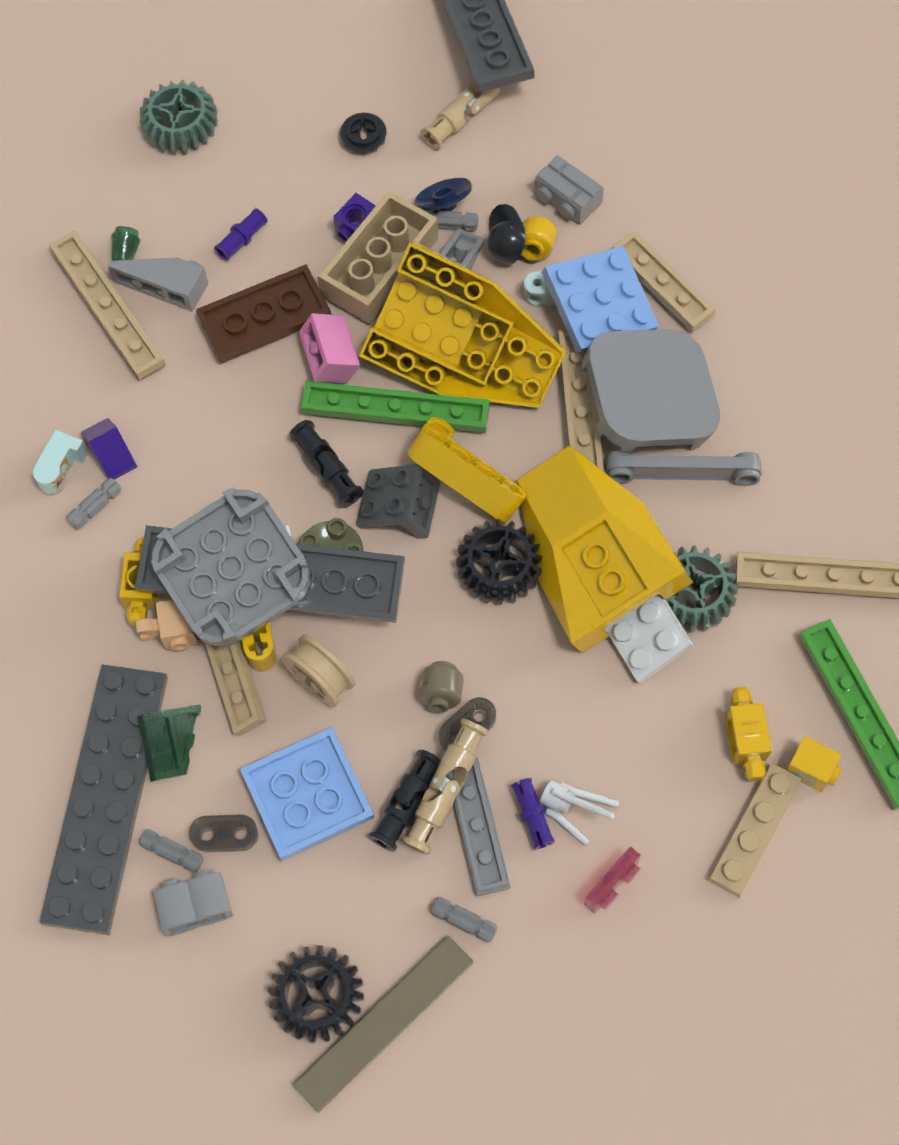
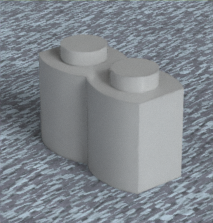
(192, 902)

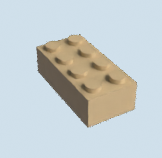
(369, 260)

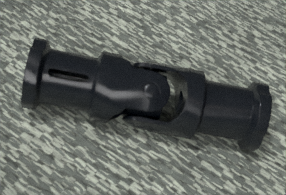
(326, 463)
(408, 798)

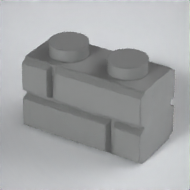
(568, 190)

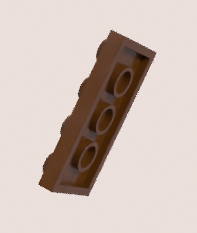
(261, 313)

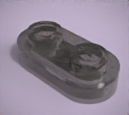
(471, 708)
(225, 830)

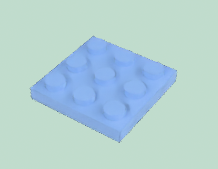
(598, 296)
(307, 793)

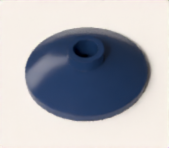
(443, 194)

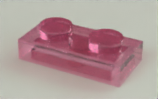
(604, 892)

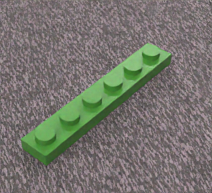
(394, 406)
(855, 704)

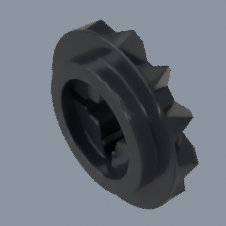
(352, 128)

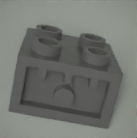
(399, 497)

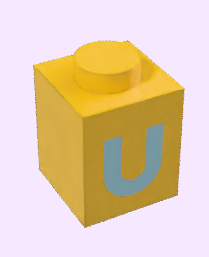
(815, 764)

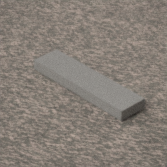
(480, 834)

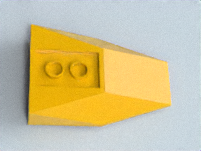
(461, 334)
(595, 546)

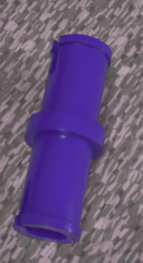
(240, 234)
(532, 813)

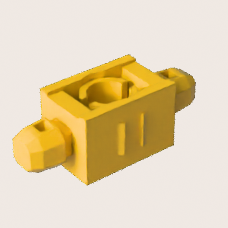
(135, 602)
(748, 734)

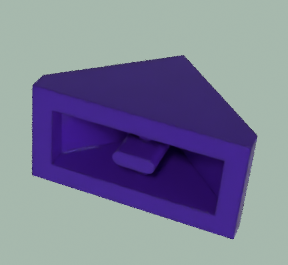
(109, 448)

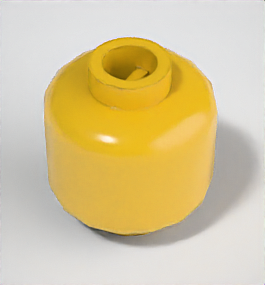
(539, 239)

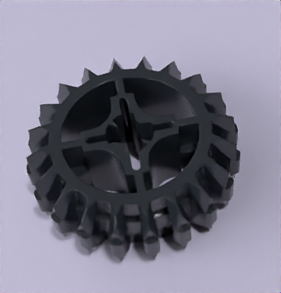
(476, 551)
(326, 981)

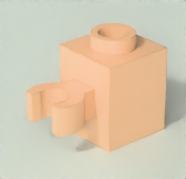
(170, 625)

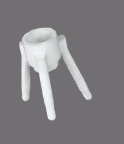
(560, 798)

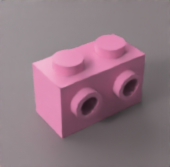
(329, 348)

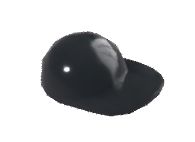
(506, 234)

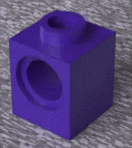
(354, 210)

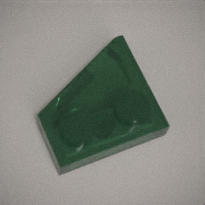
(167, 740)

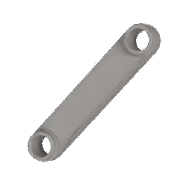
(743, 468)

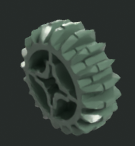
(178, 116)
(715, 578)

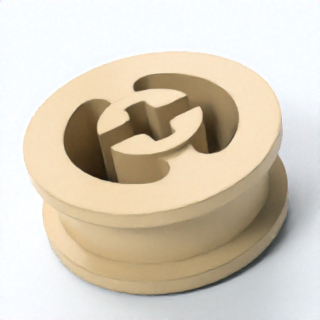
(318, 670)

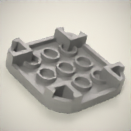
(651, 389)
(231, 567)

